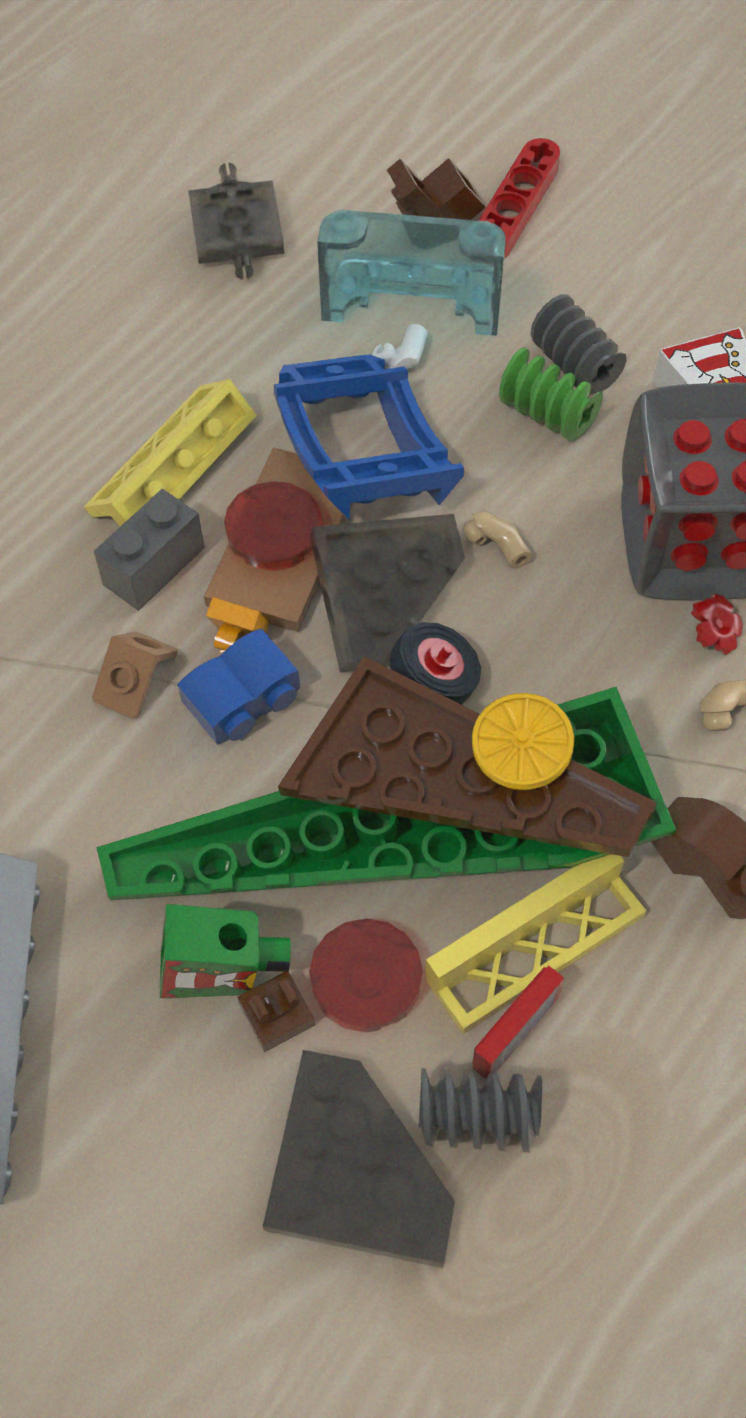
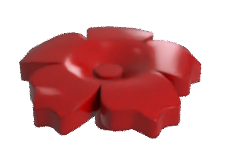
(717, 623)

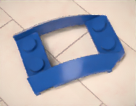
(415, 469)

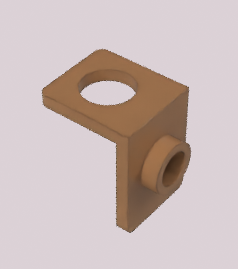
(129, 671)

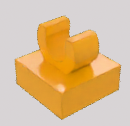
(233, 622)

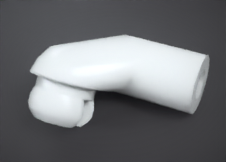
(408, 353)

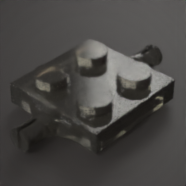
(236, 221)

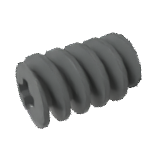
(577, 344)
(480, 1109)

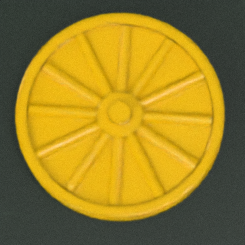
(522, 741)

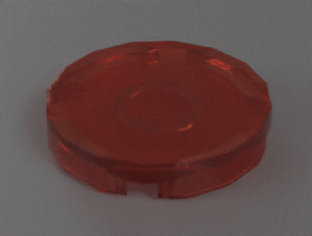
(272, 524)
(366, 975)

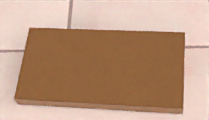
(283, 593)

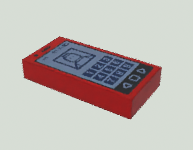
(517, 1021)

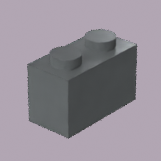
(150, 549)

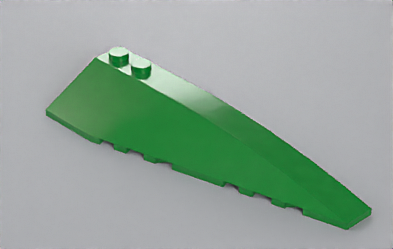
(312, 843)

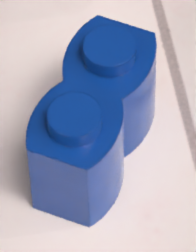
(240, 687)

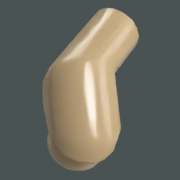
(500, 531)
(720, 701)

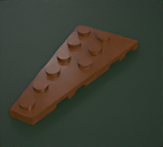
(411, 756)

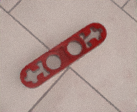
(523, 200)

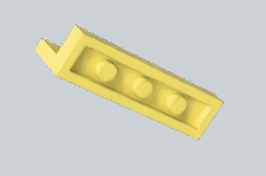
(176, 451)
(522, 921)

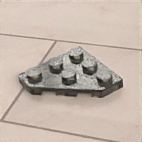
(382, 580)
(354, 1170)

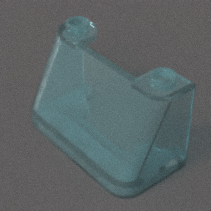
(414, 258)

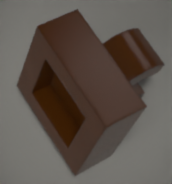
(276, 1011)

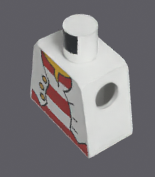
(704, 360)

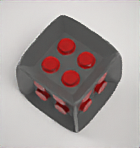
(686, 492)

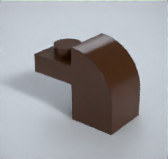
(440, 194)
(710, 846)

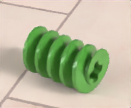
(546, 398)

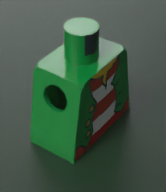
(215, 952)

